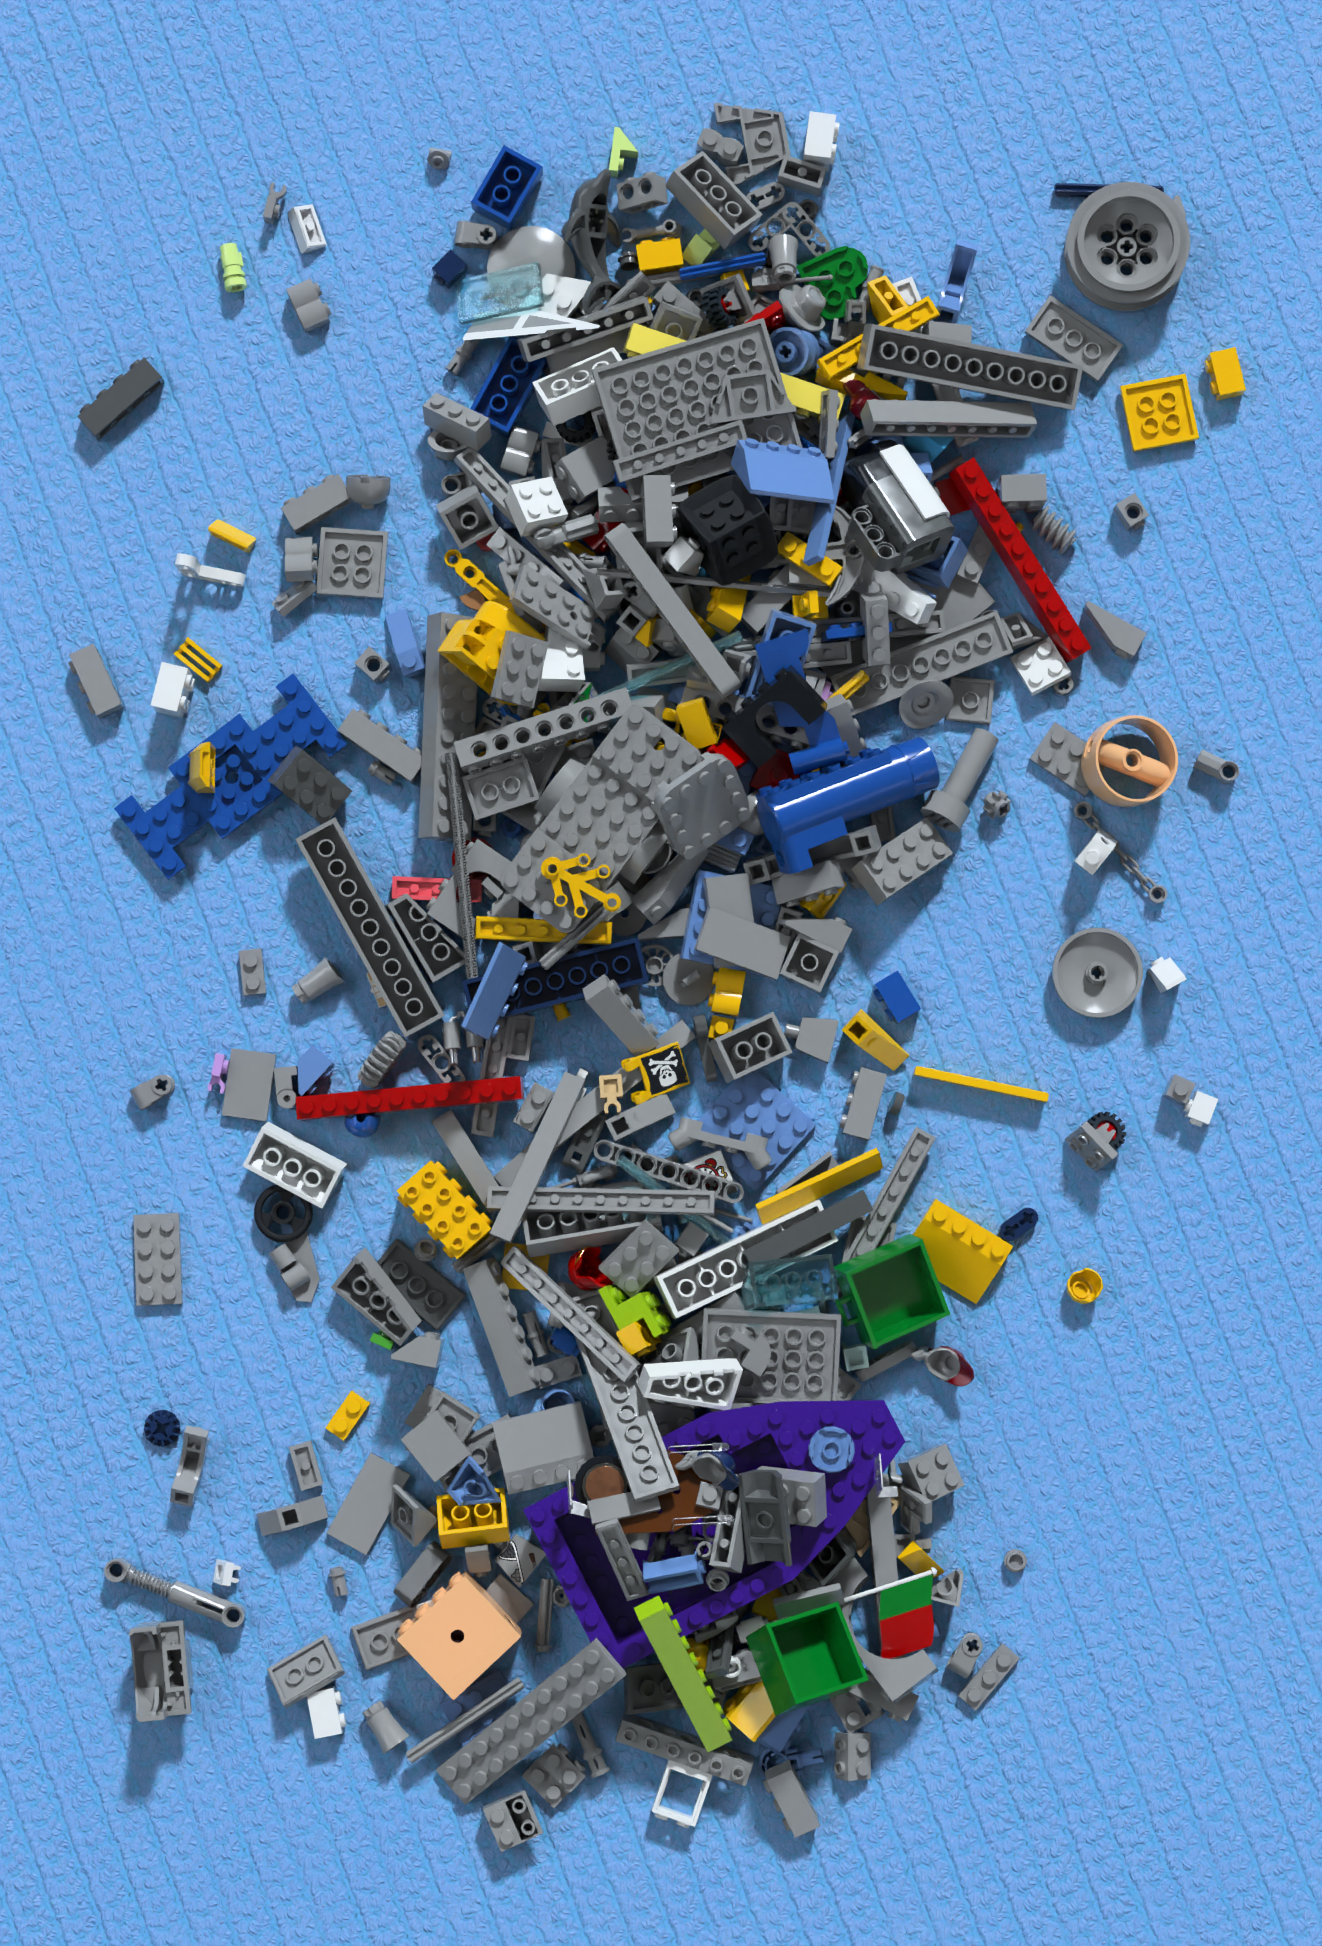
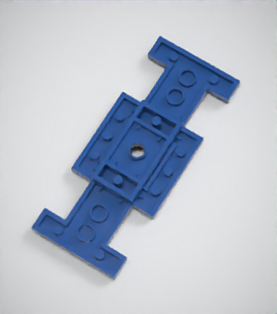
(253, 759)

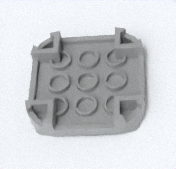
(701, 805)

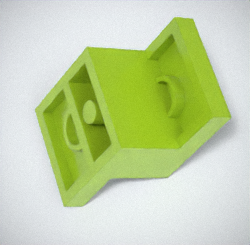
(639, 1307)

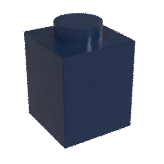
(449, 269)

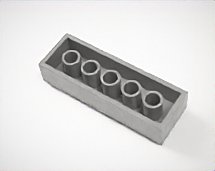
(569, 1231)

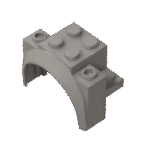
(161, 1670)

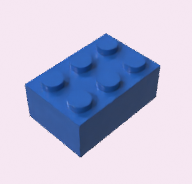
(507, 187)

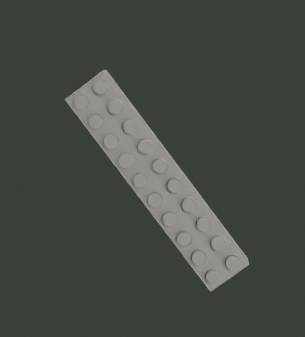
(969, 367)
(447, 718)
(370, 927)

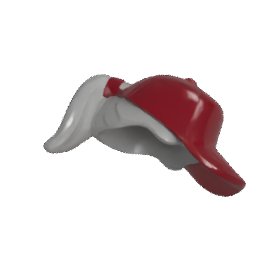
(858, 395)
(946, 1364)

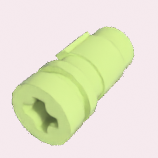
(232, 265)

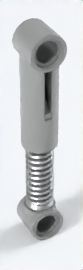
(177, 1593)

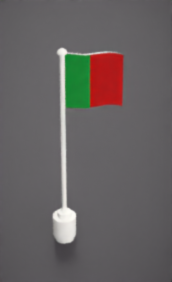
(903, 1615)

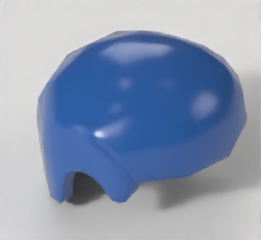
(362, 1128)

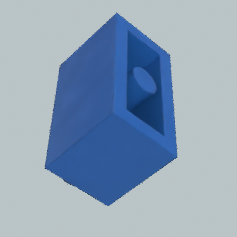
(896, 997)

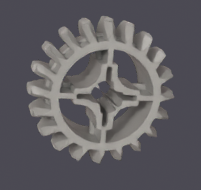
(381, 1059)

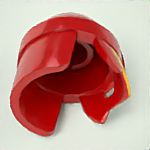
(584, 1269)

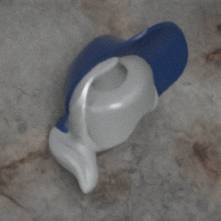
(712, 1466)

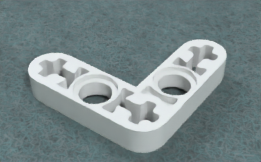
(191, 567)

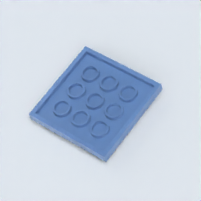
(764, 913)
(759, 1109)

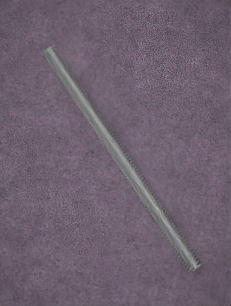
(460, 857)

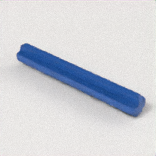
(722, 266)

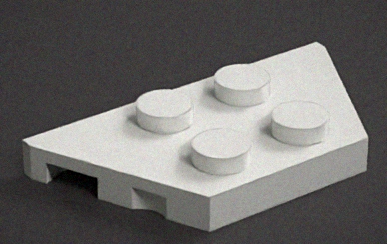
(562, 294)

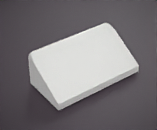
(306, 228)

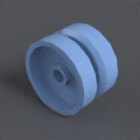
(795, 350)

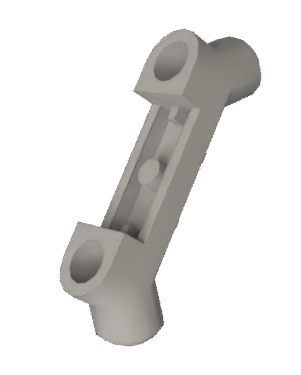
(753, 1147)

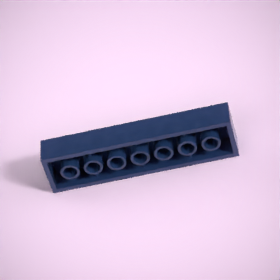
(569, 975)

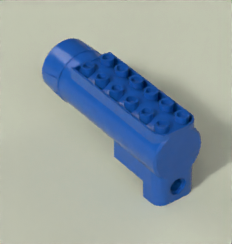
(820, 802)

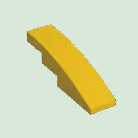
(873, 382)

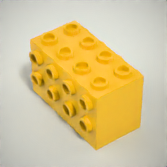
(444, 1209)

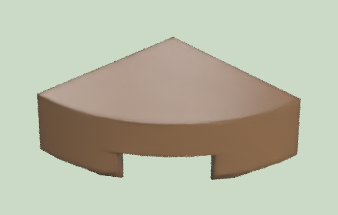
(473, 599)

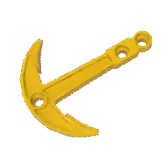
(479, 581)

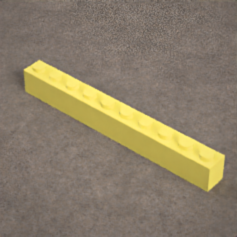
(801, 393)

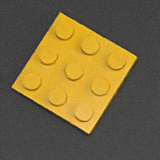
(1159, 412)

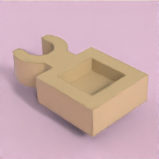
(611, 1089)

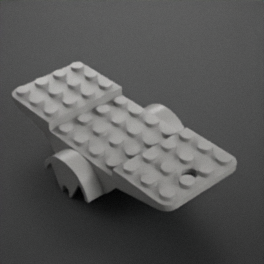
(603, 813)

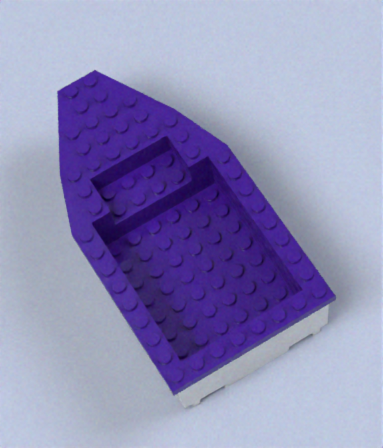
(756, 1436)

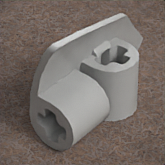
(297, 1267)

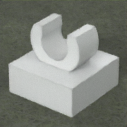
(224, 1571)

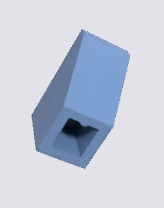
(311, 1069)

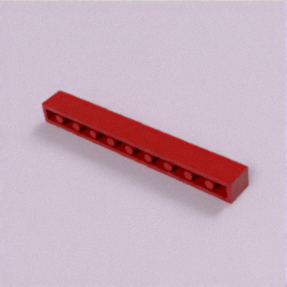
(1019, 560)
(410, 1098)

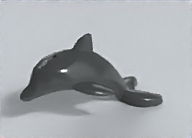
(588, 229)

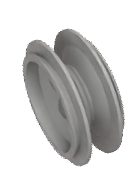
(1147, 213)

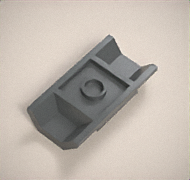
(765, 1517)

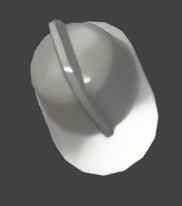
(445, 446)

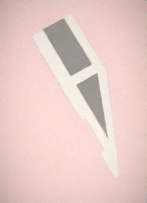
(523, 324)

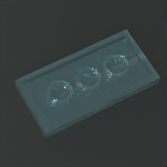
(499, 293)

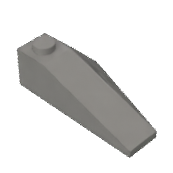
(677, 1347)

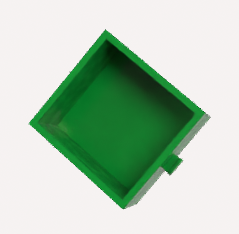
(806, 1658)

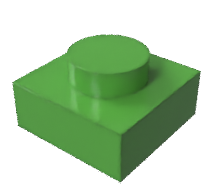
(382, 1340)

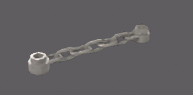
(1124, 857)

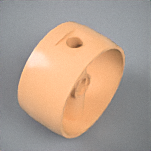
(1144, 768)

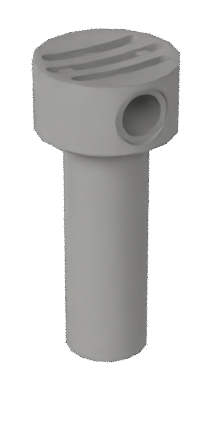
(948, 806)

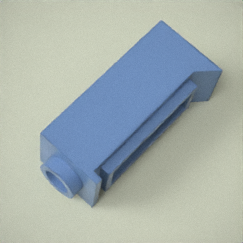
(674, 1573)

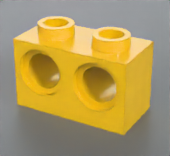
(638, 1339)

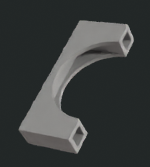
(895, 1676)

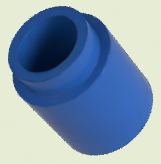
(565, 1341)

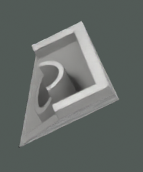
(948, 1588)

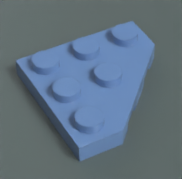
(471, 1697)

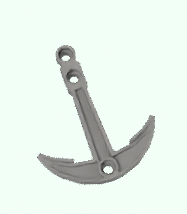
(837, 552)

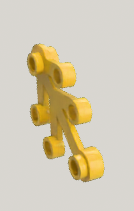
(577, 883)

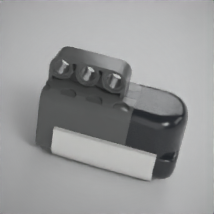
(896, 510)

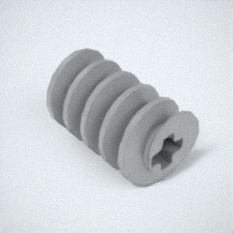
(1054, 530)

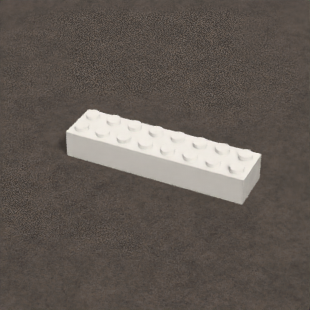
(723, 1267)

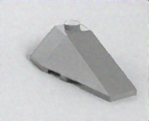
(665, 888)

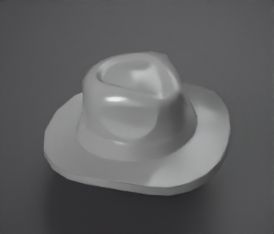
(803, 306)

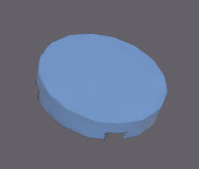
(831, 1449)

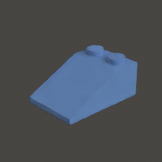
(945, 567)

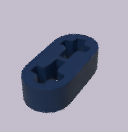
(1021, 1229)

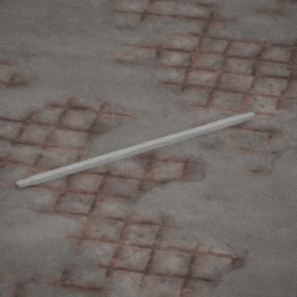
(710, 582)

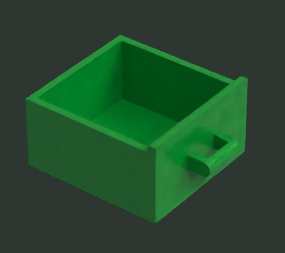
(890, 1291)

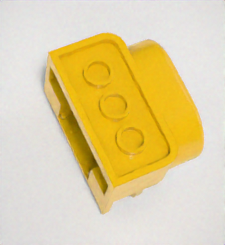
(477, 642)

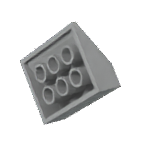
(542, 1447)

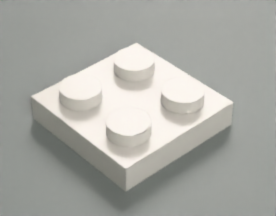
(1040, 666)

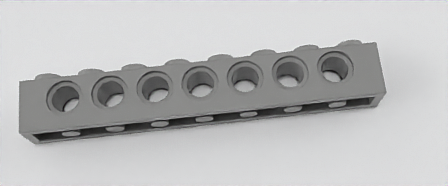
(533, 726)

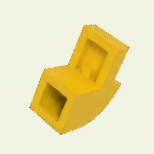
(810, 606)

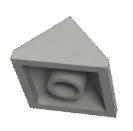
(410, 1516)

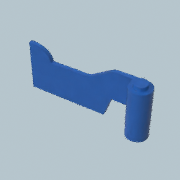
(822, 733)

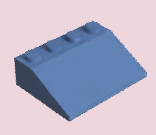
(783, 471)
(494, 992)

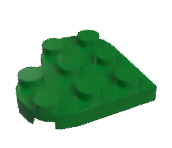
(848, 272)

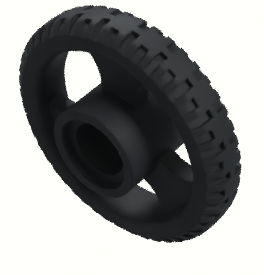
(263, 1219)

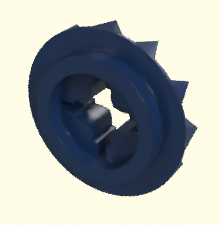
(172, 1430)

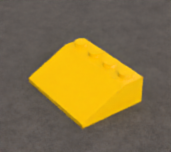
(961, 1250)

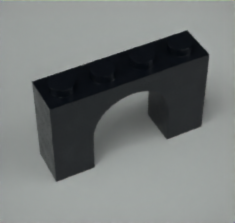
(787, 688)

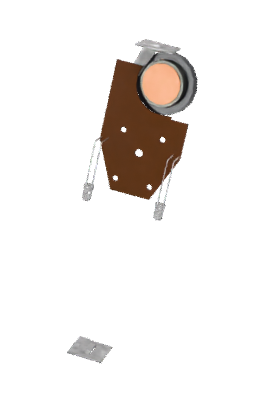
(604, 1477)

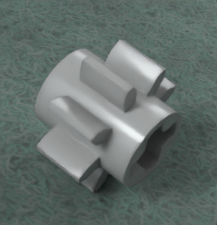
(997, 804)

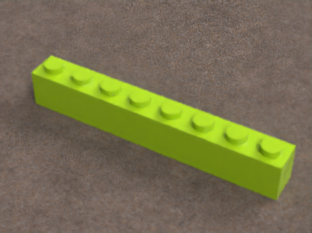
(683, 1674)

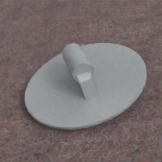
(687, 980)

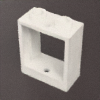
(682, 1819)

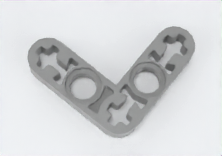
(787, 222)

